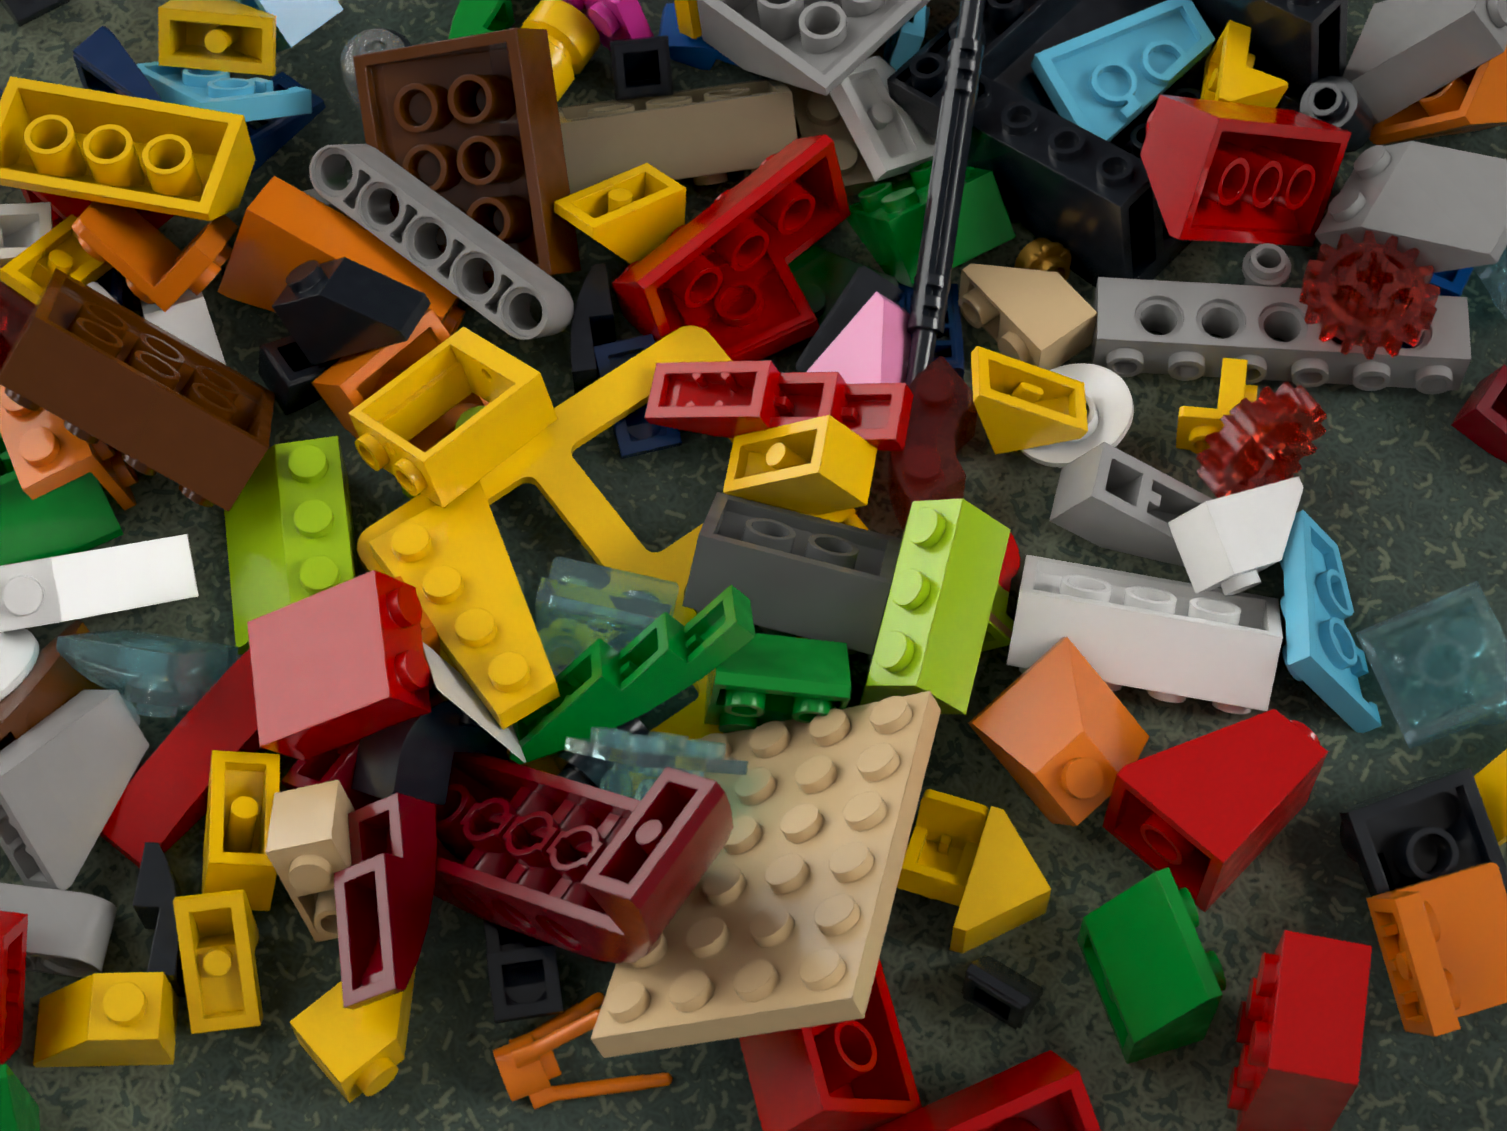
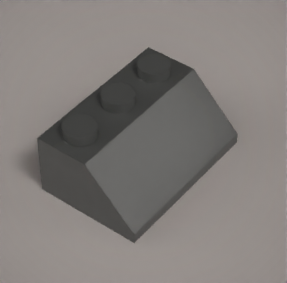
(796, 570)

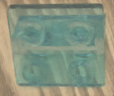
(593, 603)
(639, 760)

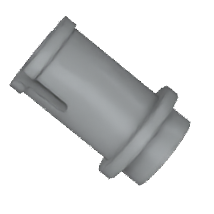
(1266, 266)

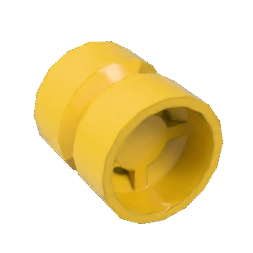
(570, 39)

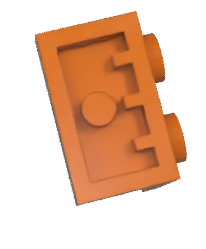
(1444, 947)

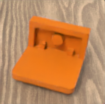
(148, 259)
(51, 456)

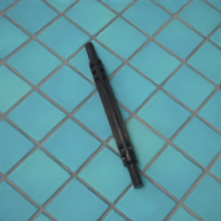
(946, 188)

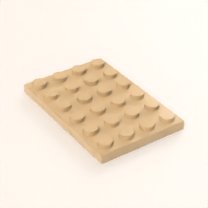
(797, 896)

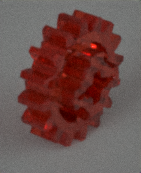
(1369, 295)
(1261, 441)

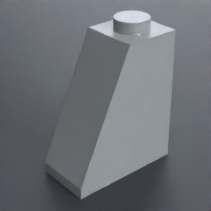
(1422, 46)
(65, 783)

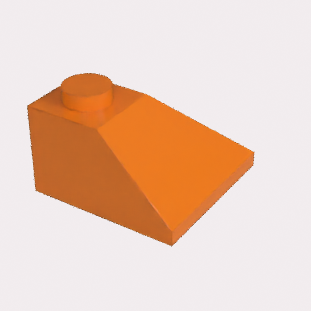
(1461, 106)
(364, 373)
(1061, 734)

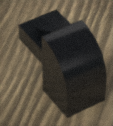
(419, 753)

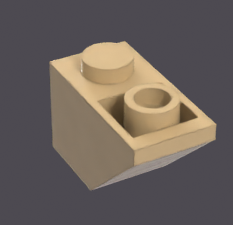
(1027, 313)
(308, 845)

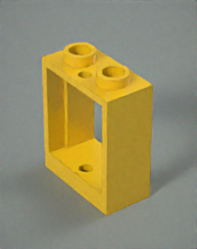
(431, 387)

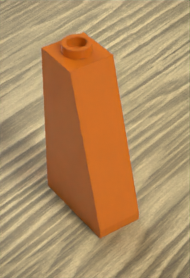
(291, 228)

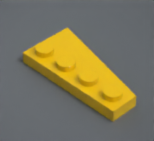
(473, 602)

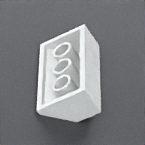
(1151, 633)

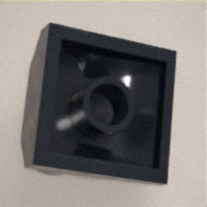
(1420, 832)

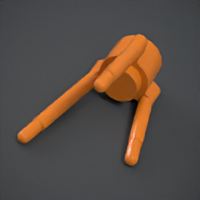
(530, 1060)

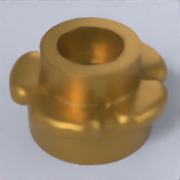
(1045, 256)

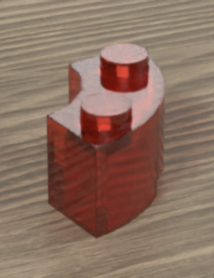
(938, 427)

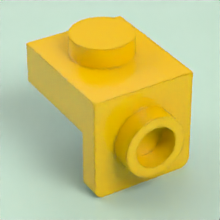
(1198, 422)
(942, 847)

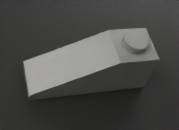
(1122, 503)

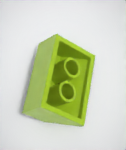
(289, 531)
(938, 604)

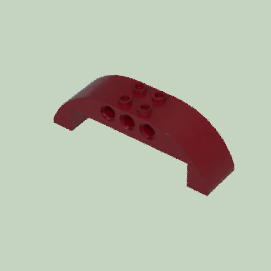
(560, 853)

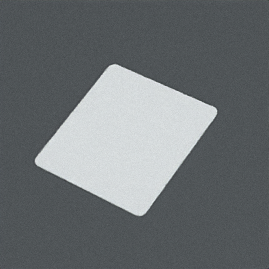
(458, 691)

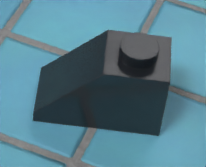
(346, 309)

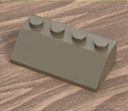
(680, 134)

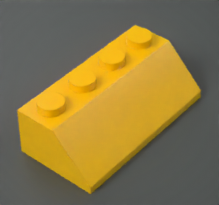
(123, 149)

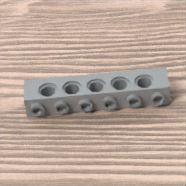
(1248, 321)

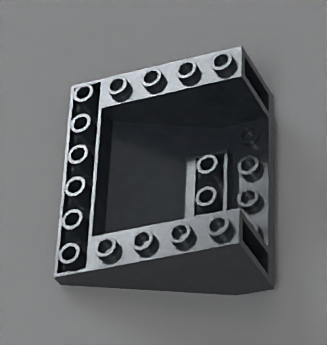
(1069, 180)

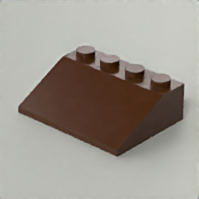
(480, 131)
(139, 392)

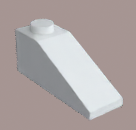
(96, 582)

